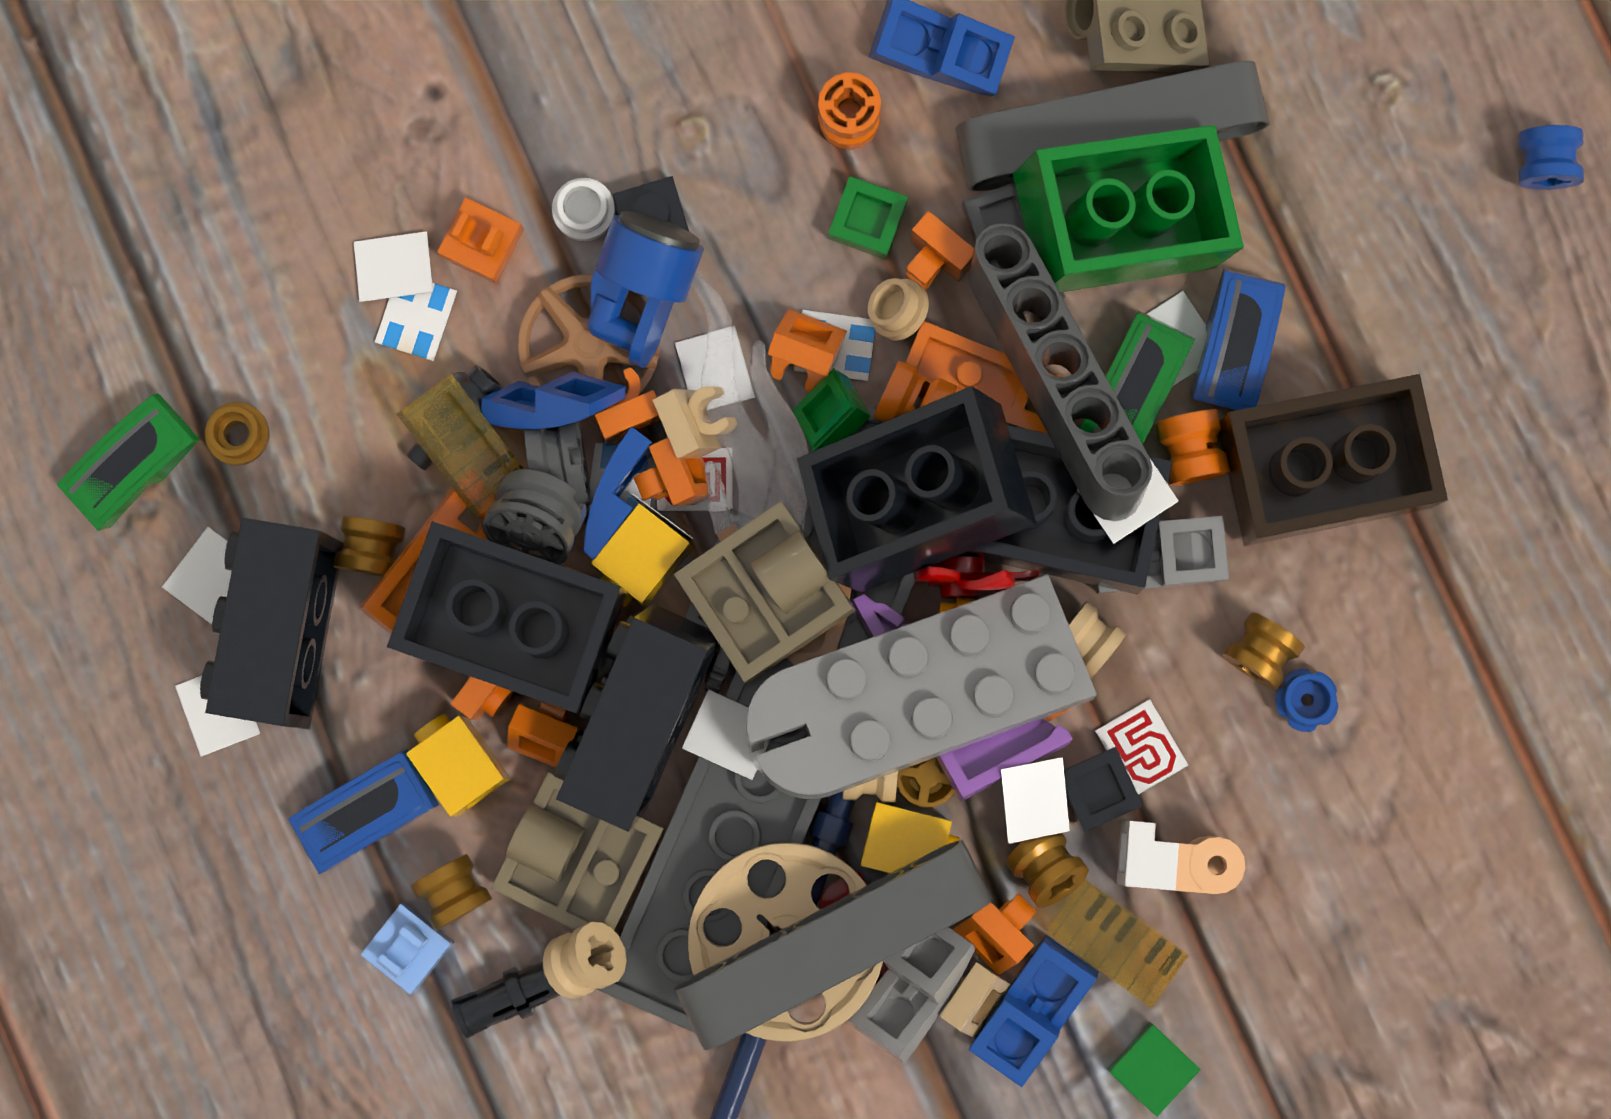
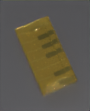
(460, 442)
(1117, 943)

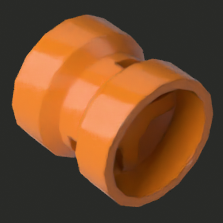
(850, 124)
(904, 389)
(1192, 446)

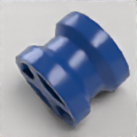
(1551, 157)

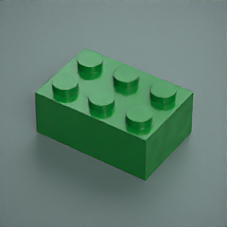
(1129, 208)

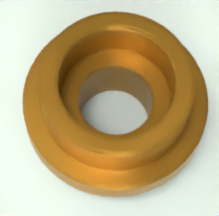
(221, 423)

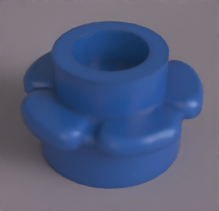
(1323, 693)

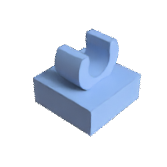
(407, 948)

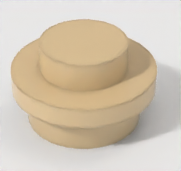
(898, 308)

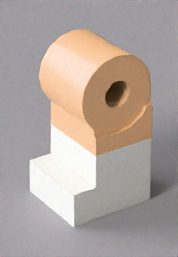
(1200, 866)

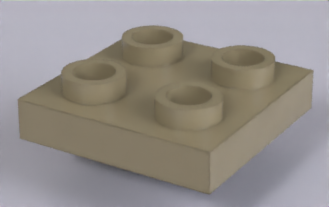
(1140, 34)
(764, 592)
(574, 862)

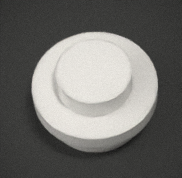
(583, 209)

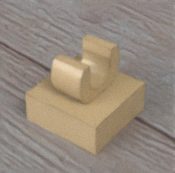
(687, 421)
(974, 1000)

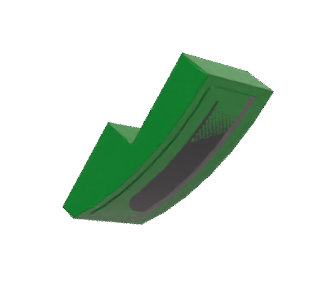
(1145, 371)
(127, 461)

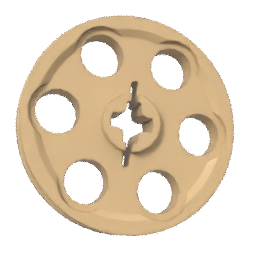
(731, 890)

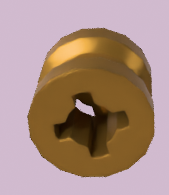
(368, 545)
(1263, 650)
(933, 783)
(1047, 868)
(451, 892)

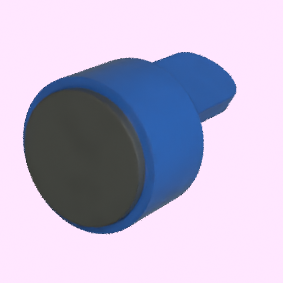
(647, 259)

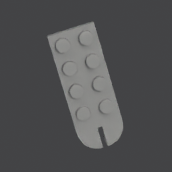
(918, 692)

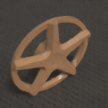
(578, 345)

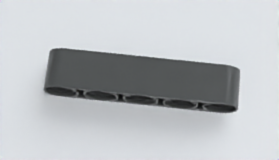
(1217, 95)
(1059, 399)
(832, 945)

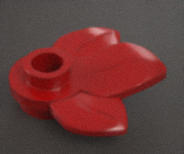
(967, 576)

